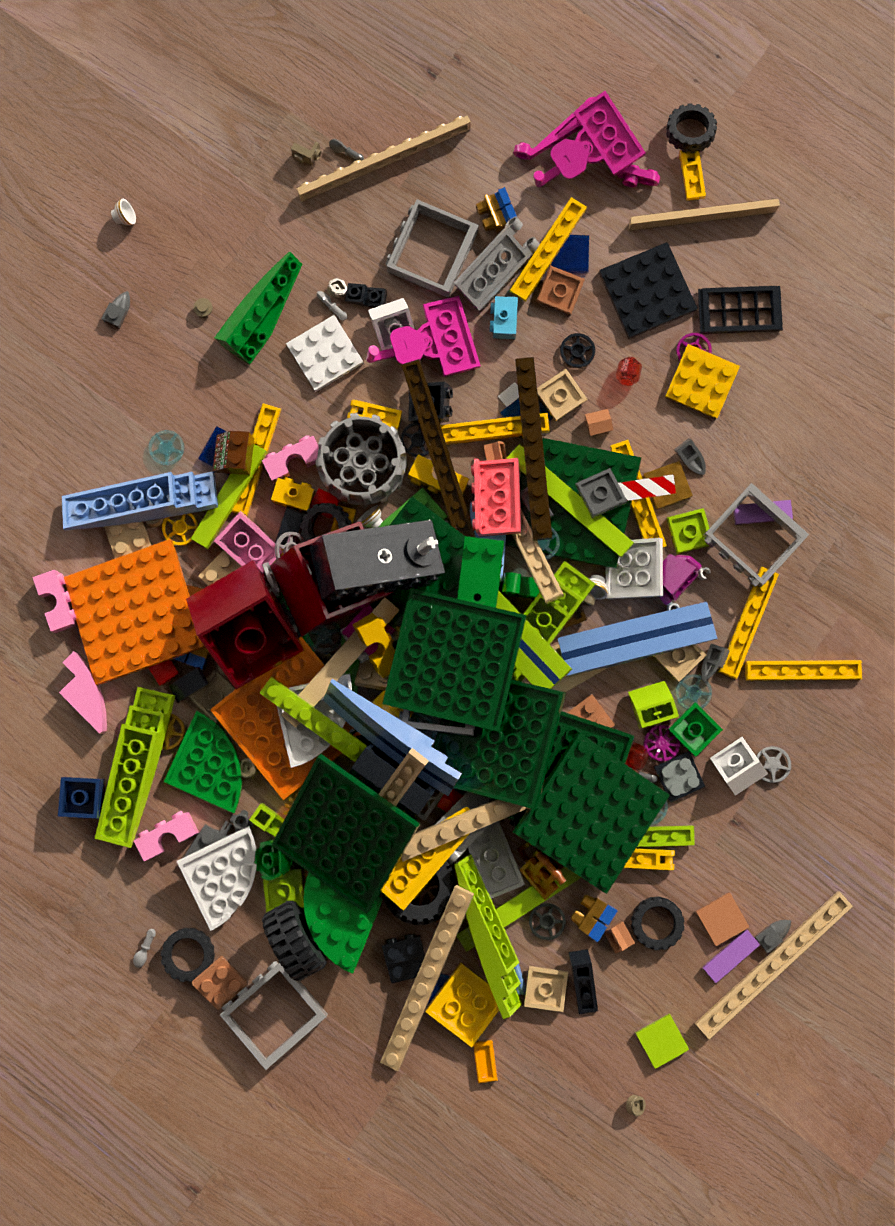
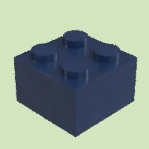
(81, 797)

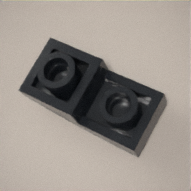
(365, 296)
(290, 523)
(188, 684)

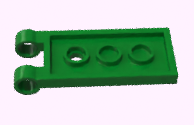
(481, 570)

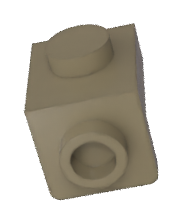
(305, 155)

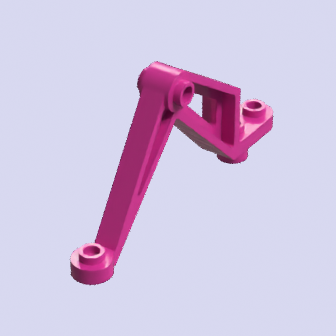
(631, 175)

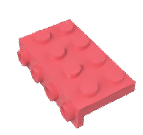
(496, 497)

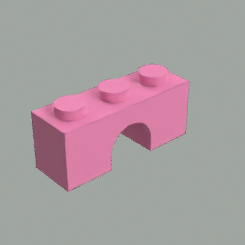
(277, 463)
(62, 616)
(150, 844)

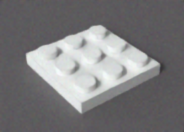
(324, 353)
(638, 571)

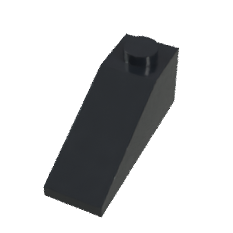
(583, 981)

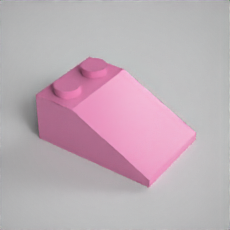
(246, 542)

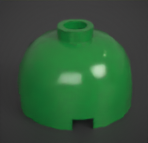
(271, 861)

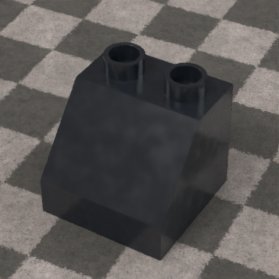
(376, 768)

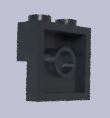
(441, 395)
(403, 957)

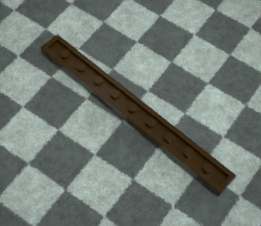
(437, 447)
(533, 449)

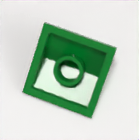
(695, 729)

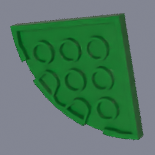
(207, 765)
(336, 923)

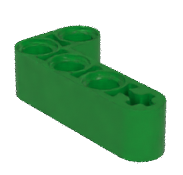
(519, 586)

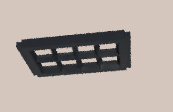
(775, 303)

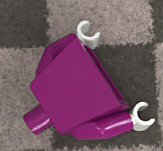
(678, 574)

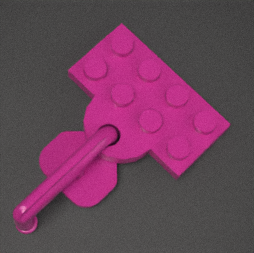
(603, 132)
(446, 333)

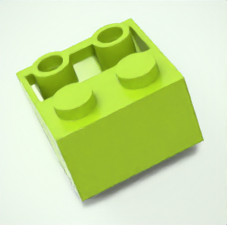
(653, 704)

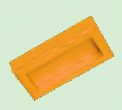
(485, 1061)

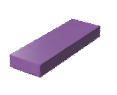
(754, 514)
(731, 956)

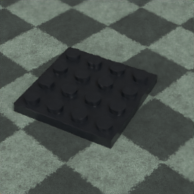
(648, 290)

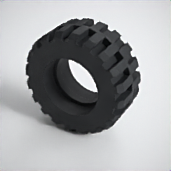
(432, 911)
(293, 941)

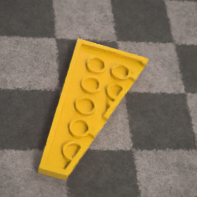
(413, 874)

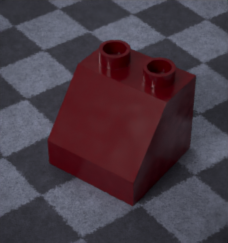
(301, 592)
(243, 625)

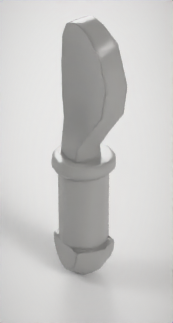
(332, 307)
(141, 956)

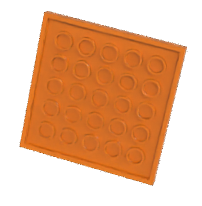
(133, 612)
(257, 727)

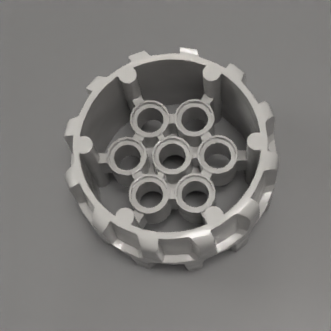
(350, 426)

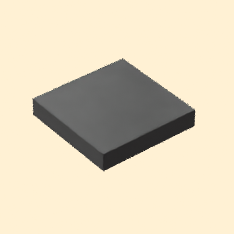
(601, 493)

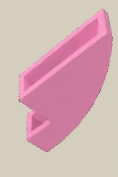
(84, 693)

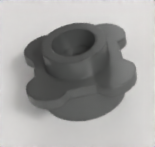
(235, 819)

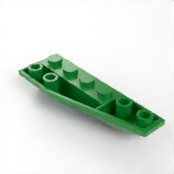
(259, 311)

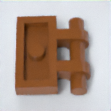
(539, 878)

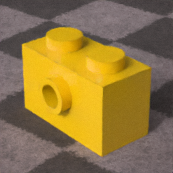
(293, 495)

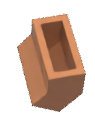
(598, 422)
(495, 451)
(619, 937)

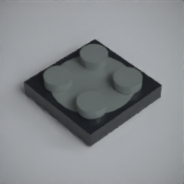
(679, 776)

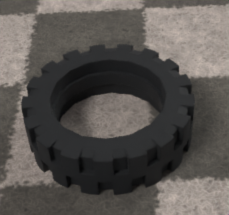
(691, 112)
(312, 513)
(675, 934)
(168, 946)

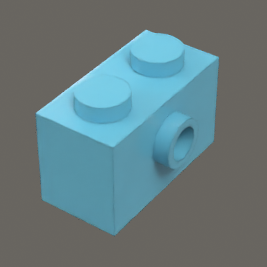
(504, 317)

